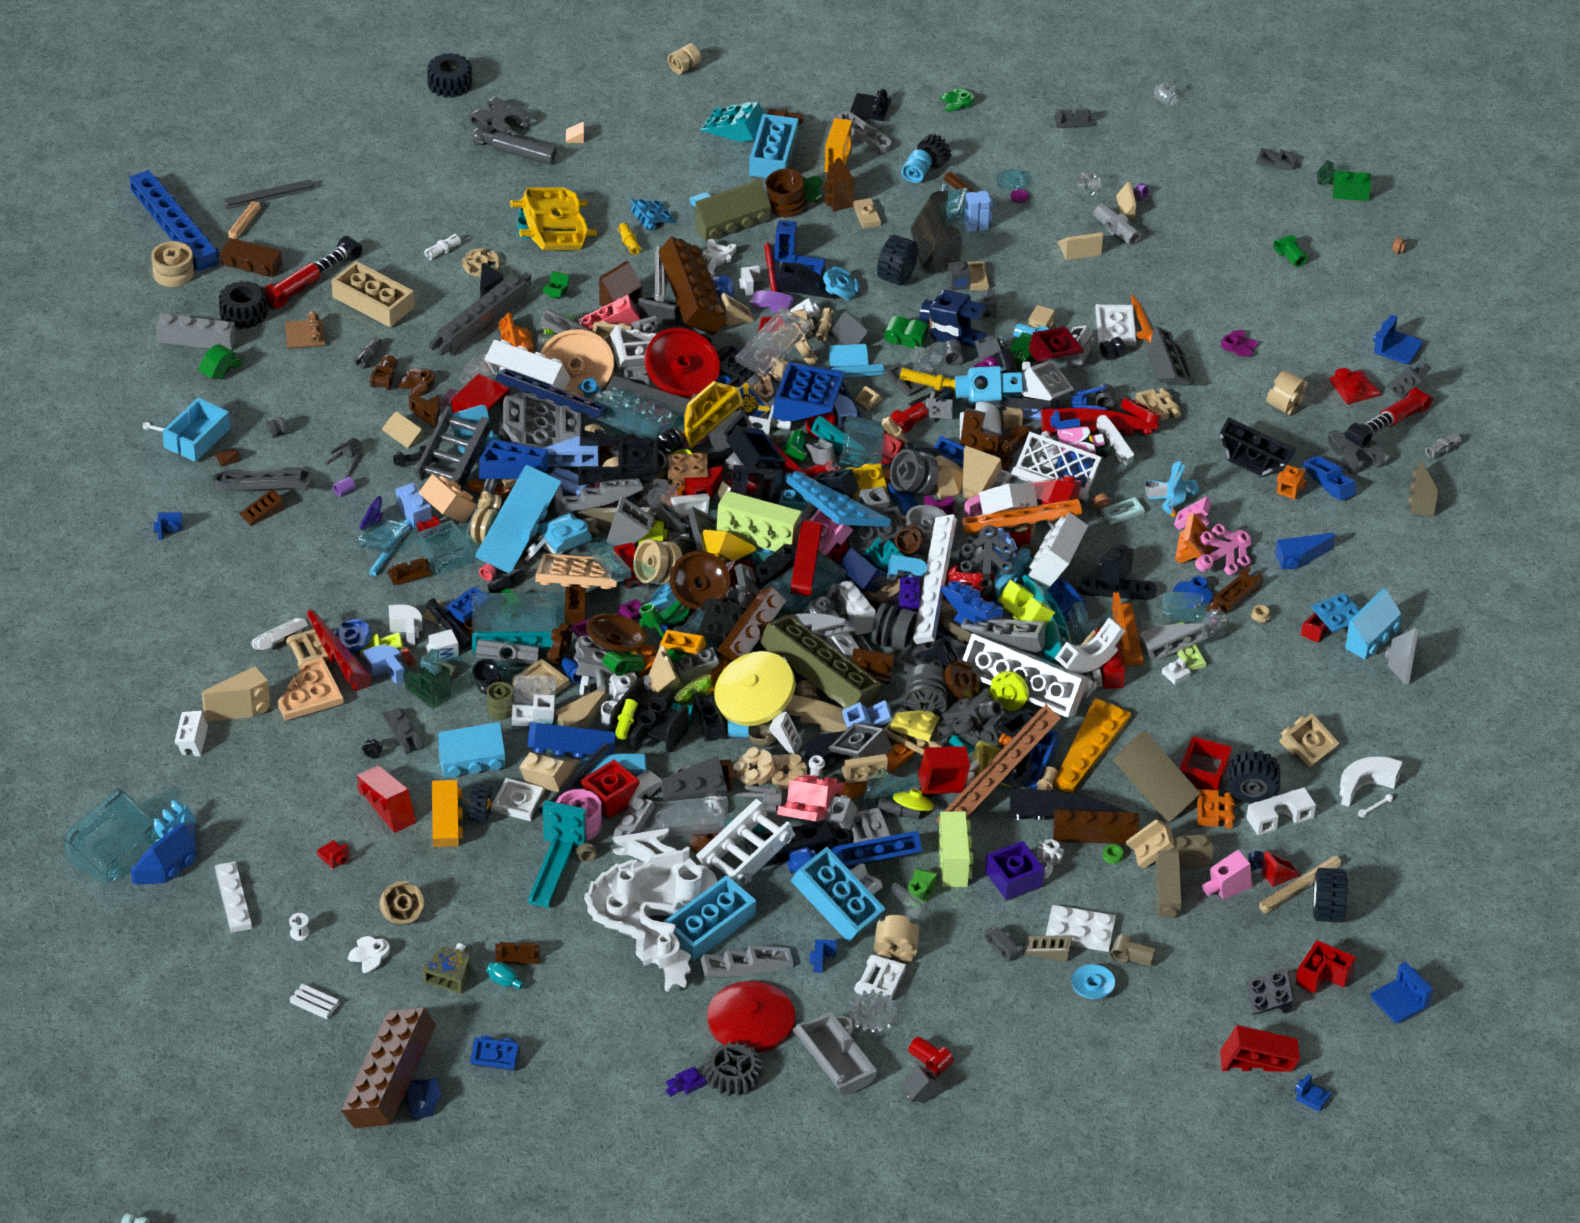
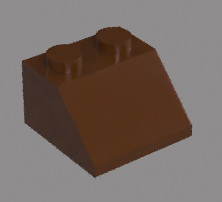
(839, 187)

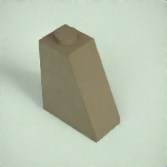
(1168, 884)

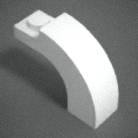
(1094, 653)
(1368, 771)

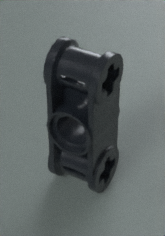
(775, 565)
(709, 716)

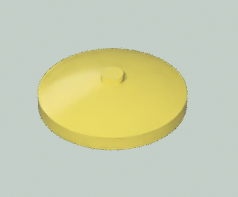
(755, 688)

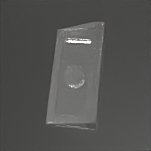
(906, 904)

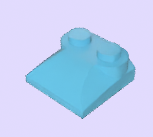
(565, 532)

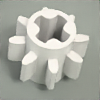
(1050, 851)

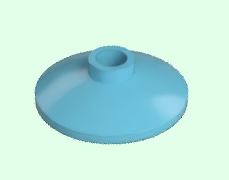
(1093, 975)

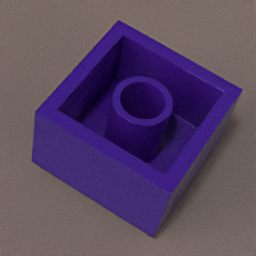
(1014, 870)

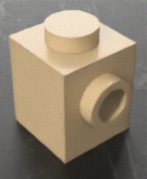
(1042, 317)

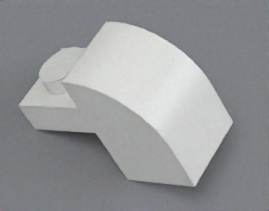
(405, 619)
(542, 709)

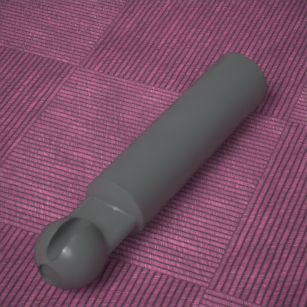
(515, 145)

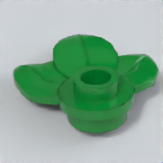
(958, 99)
(811, 188)

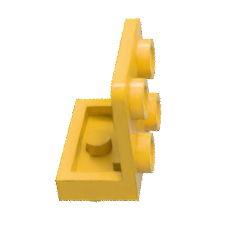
(869, 477)

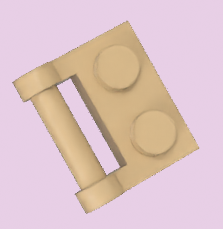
(312, 644)

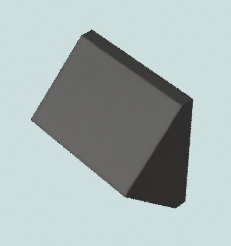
(666, 312)
(852, 330)

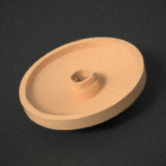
(583, 356)

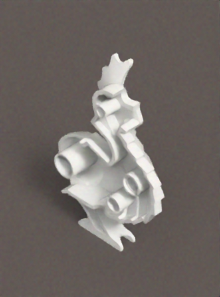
(657, 886)

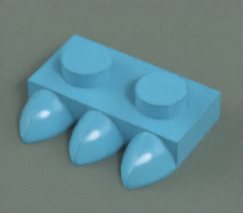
(171, 820)

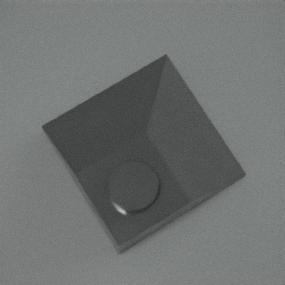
(862, 741)

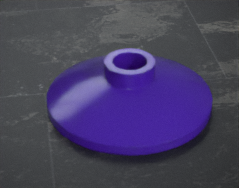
(373, 514)

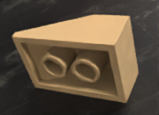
(237, 697)

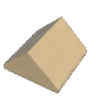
(1081, 246)

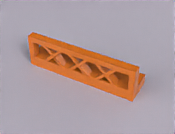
(1129, 641)

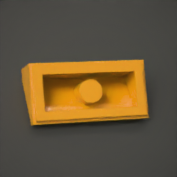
(683, 642)

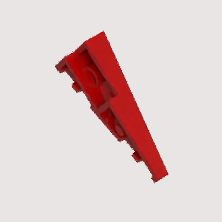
(336, 651)

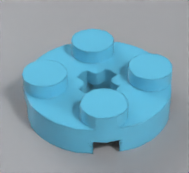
(840, 283)

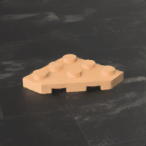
(310, 691)

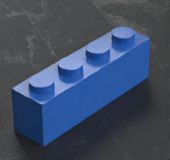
(568, 739)
(878, 849)

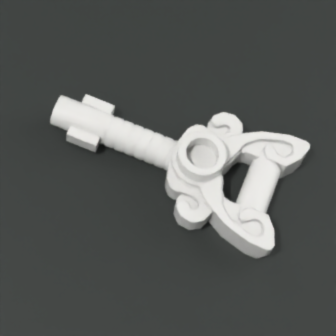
(718, 254)

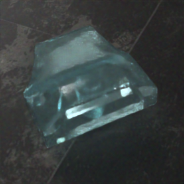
(1182, 605)
(880, 785)

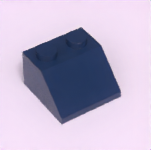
(864, 571)

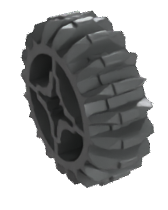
(732, 1073)

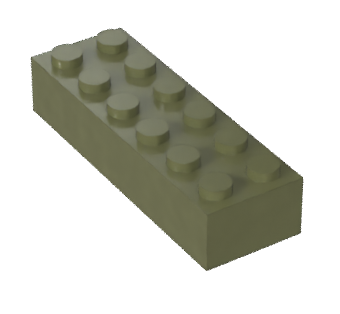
(820, 662)

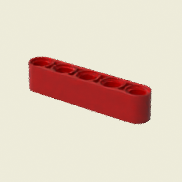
(806, 558)

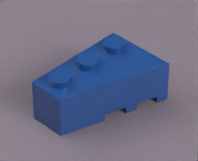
(508, 460)

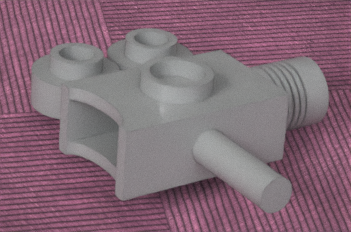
(589, 658)

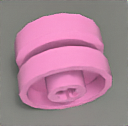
(588, 801)

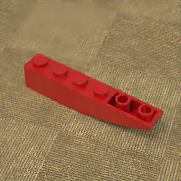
(1088, 418)

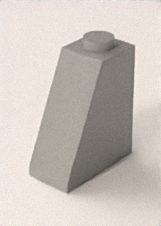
(628, 524)

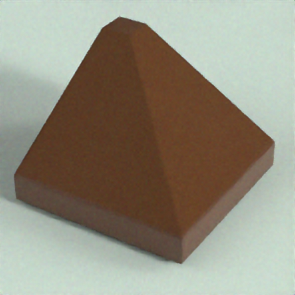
(227, 457)

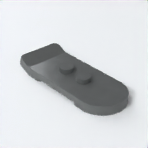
(262, 479)

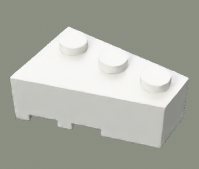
(629, 346)

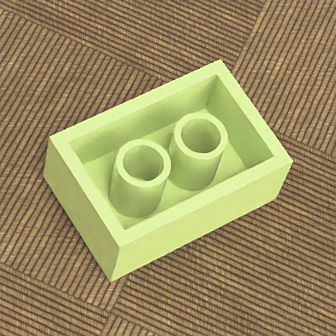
(954, 849)

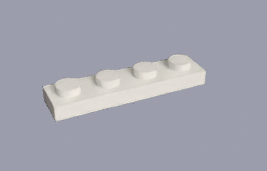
(233, 897)

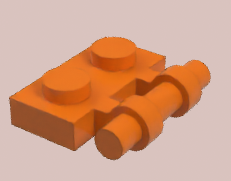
(1208, 808)

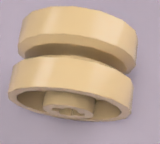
(172, 264)
(655, 561)

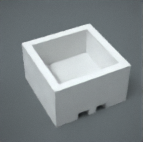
(1008, 498)

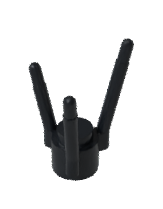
(943, 393)

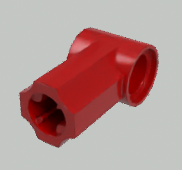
(935, 1059)

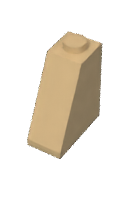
(979, 471)

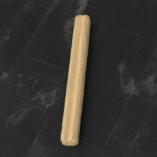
(1296, 886)

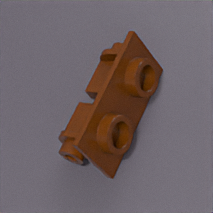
(1014, 440)
(404, 573)
(523, 954)

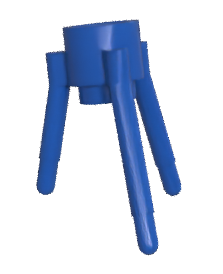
(1081, 401)

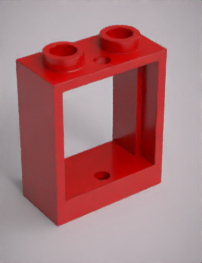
(1207, 780)

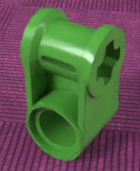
(923, 884)

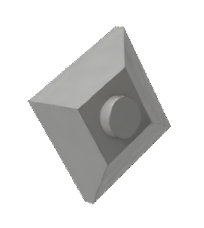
(1402, 654)

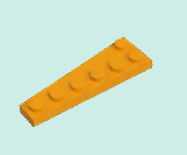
(1093, 738)

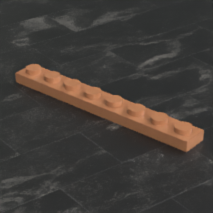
(1004, 762)

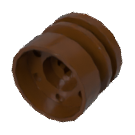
(786, 192)

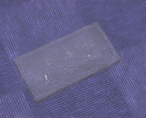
(773, 342)
(689, 816)

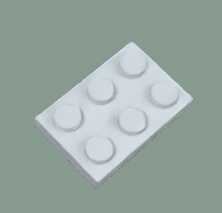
(1085, 927)

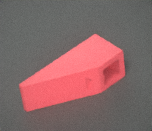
(617, 312)

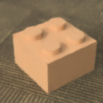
(448, 498)

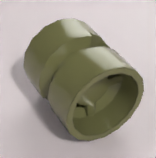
(500, 700)

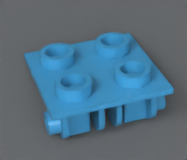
(650, 213)
(1336, 611)

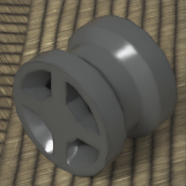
(276, 425)

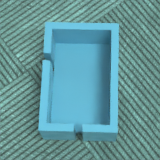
(196, 429)

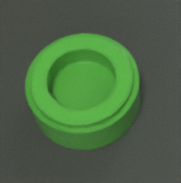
(1113, 854)

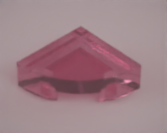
(447, 399)

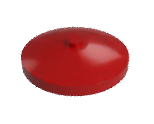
(681, 362)
(751, 1015)

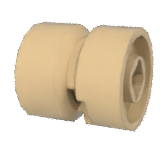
(684, 58)

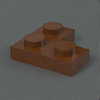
(974, 435)

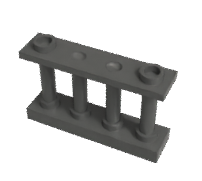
(466, 461)

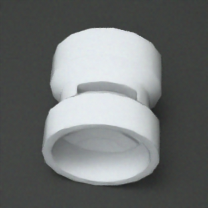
(606, 709)

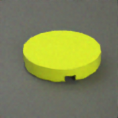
(1009, 690)

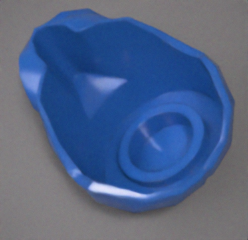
(723, 285)

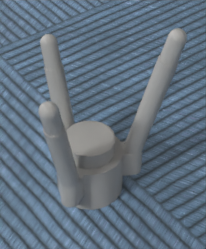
(770, 797)

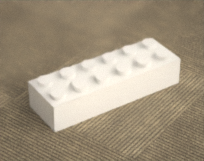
(1045, 680)

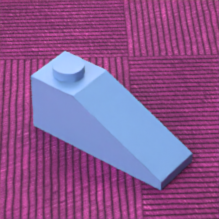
(571, 454)

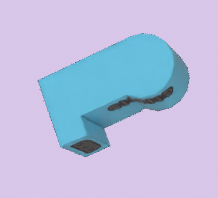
(905, 567)

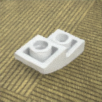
(648, 785)

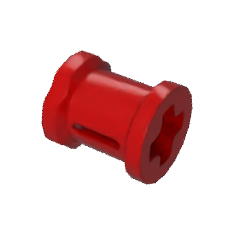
(427, 524)

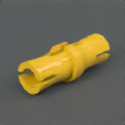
(629, 239)

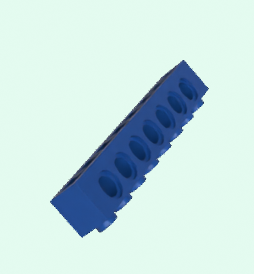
(173, 218)

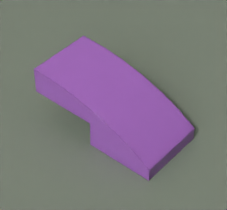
(771, 299)

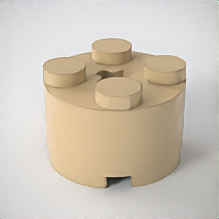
(1287, 392)
(896, 938)

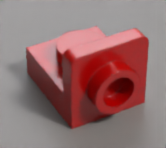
(891, 447)
(334, 854)

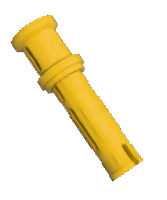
(927, 379)

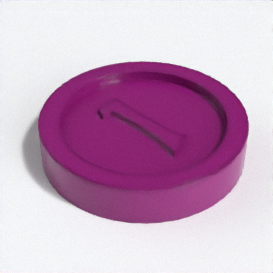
(1019, 196)

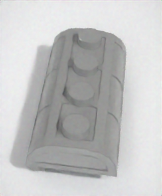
(836, 1053)

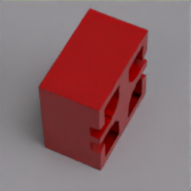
(944, 770)

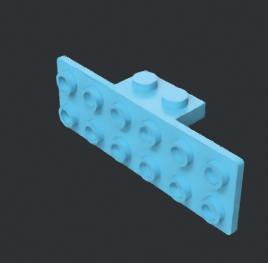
(518, 519)

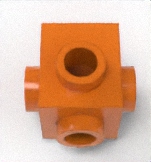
(1292, 478)

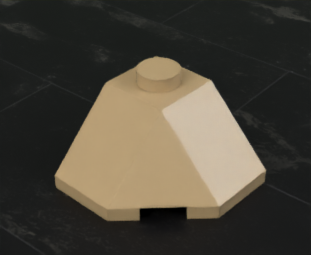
(949, 478)
(663, 673)

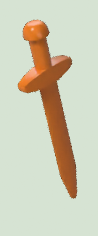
(1147, 331)

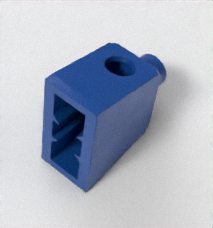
(785, 235)

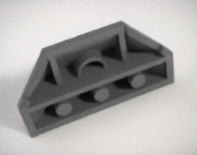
(1168, 359)

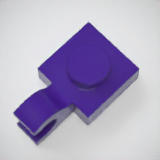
(686, 1081)

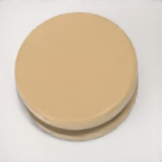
(482, 523)

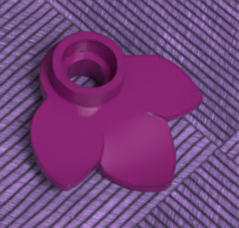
(1238, 343)

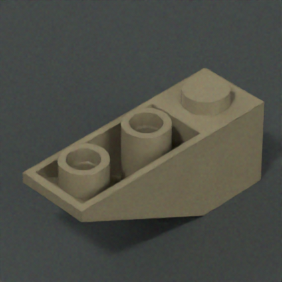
(1424, 490)

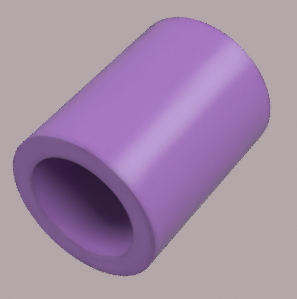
(344, 486)

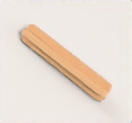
(244, 220)

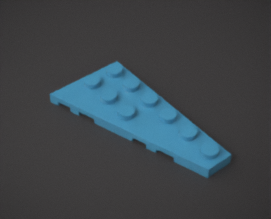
(834, 504)

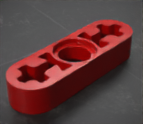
(1140, 410)

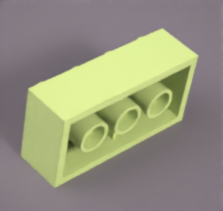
(758, 521)

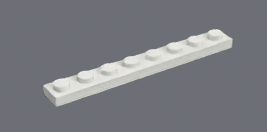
(934, 578)

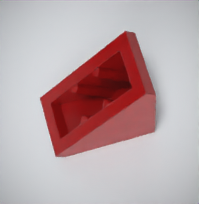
(1277, 869)

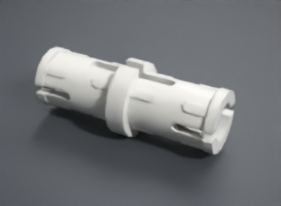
(442, 246)

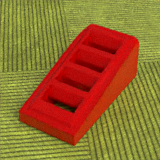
(1314, 628)

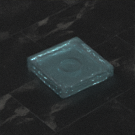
(383, 536)

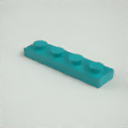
(539, 639)

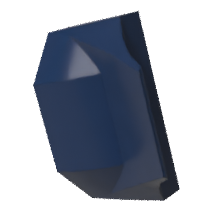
(422, 1097)

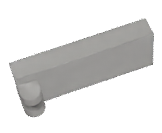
(557, 322)

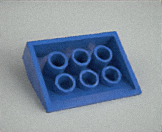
(806, 392)

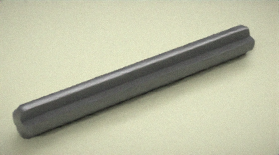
(268, 194)

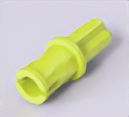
(625, 719)

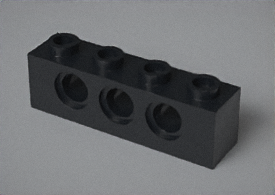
(811, 835)

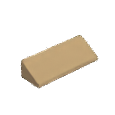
(911, 742)

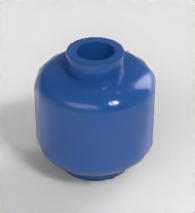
(799, 858)

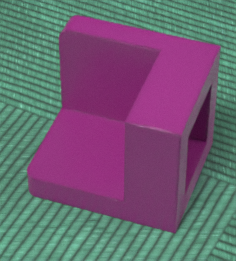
(946, 504)

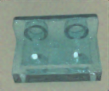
(956, 202)

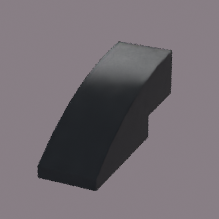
(1016, 722)

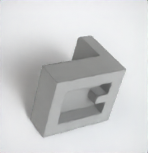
(939, 409)

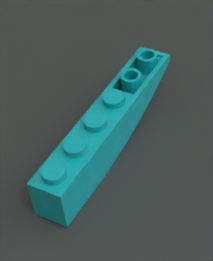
(1056, 630)

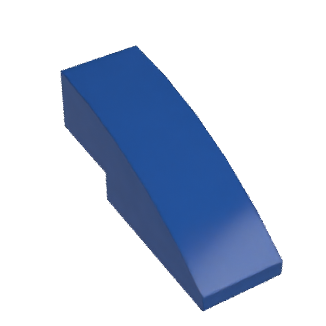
(1330, 477)

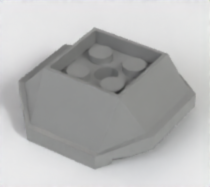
(538, 421)

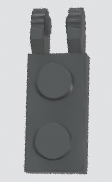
(401, 729)

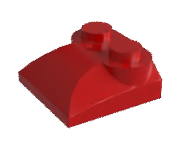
(1354, 385)

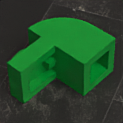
(217, 361)

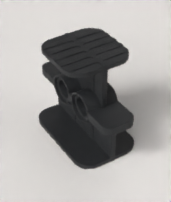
(652, 716)

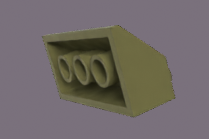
(732, 210)

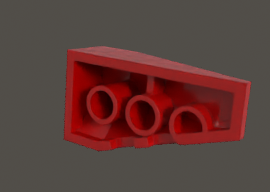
(1057, 489)

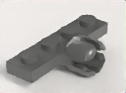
(745, 589)

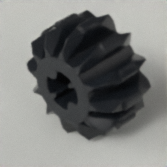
(671, 441)

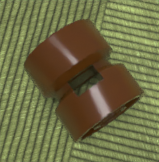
(910, 538)

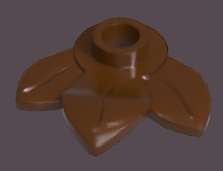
(417, 380)

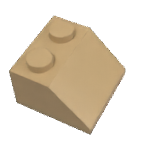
(548, 769)

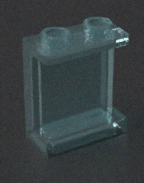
(862, 441)

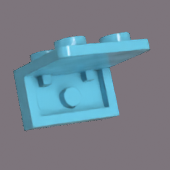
(471, 415)

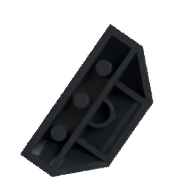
(1254, 449)

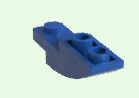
(968, 602)

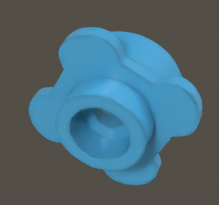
(589, 383)

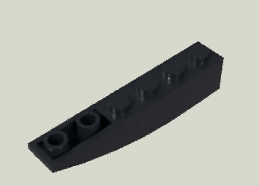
(1044, 802)

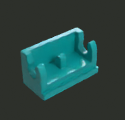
(882, 555)

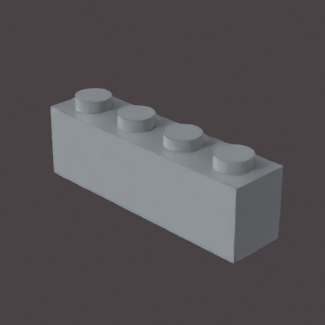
(194, 331)

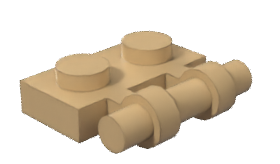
(1154, 401)

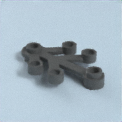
(987, 556)

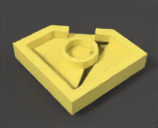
(915, 723)

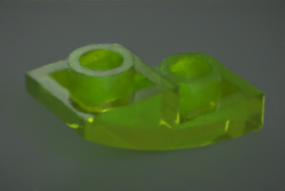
(701, 684)

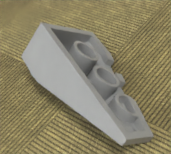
(1015, 633)

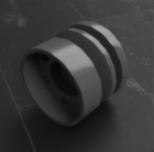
(890, 626)
(926, 689)

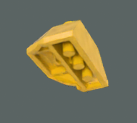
(709, 410)

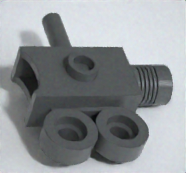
(967, 713)

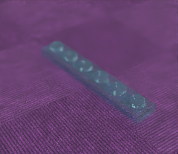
(608, 559)

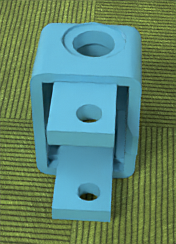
(997, 384)

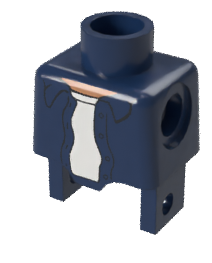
(951, 317)

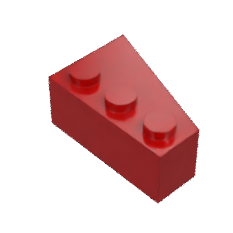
(387, 797)
(1259, 1049)

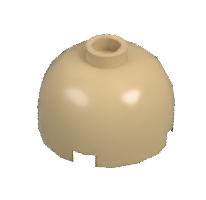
(401, 903)

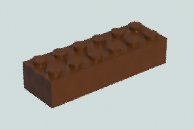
(692, 285)
(388, 1068)

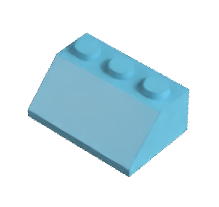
(1373, 625)
(471, 750)

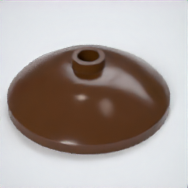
(702, 568)
(616, 632)

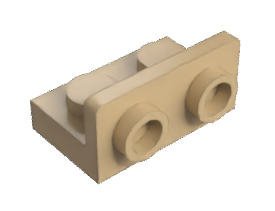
(860, 768)
(1149, 840)

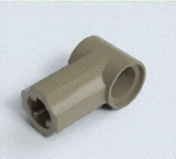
(1126, 949)

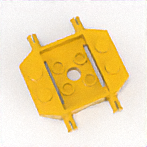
(538, 207)

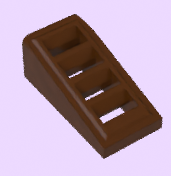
(271, 499)

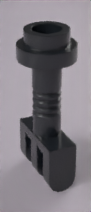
(400, 459)

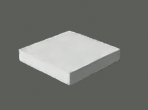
(518, 799)

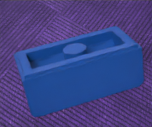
(950, 450)
(903, 500)

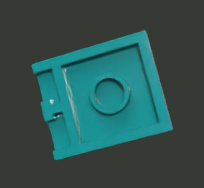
(565, 829)

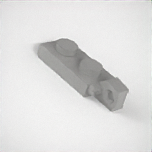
(634, 818)

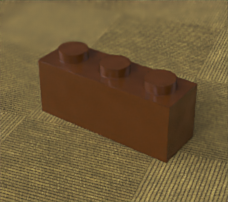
(251, 257)

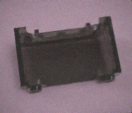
(935, 240)

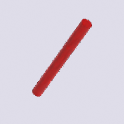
(771, 268)

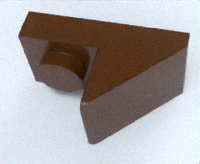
(425, 410)

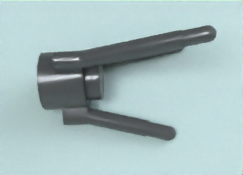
(349, 449)

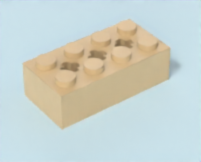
(373, 294)

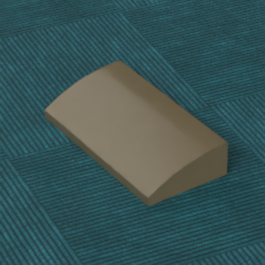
(1156, 776)

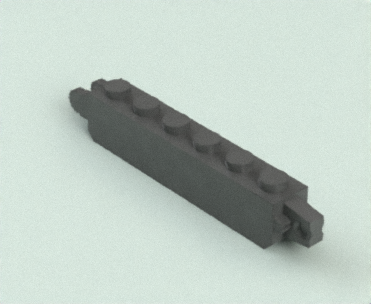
(481, 314)

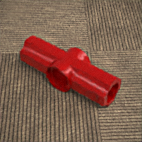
(908, 417)

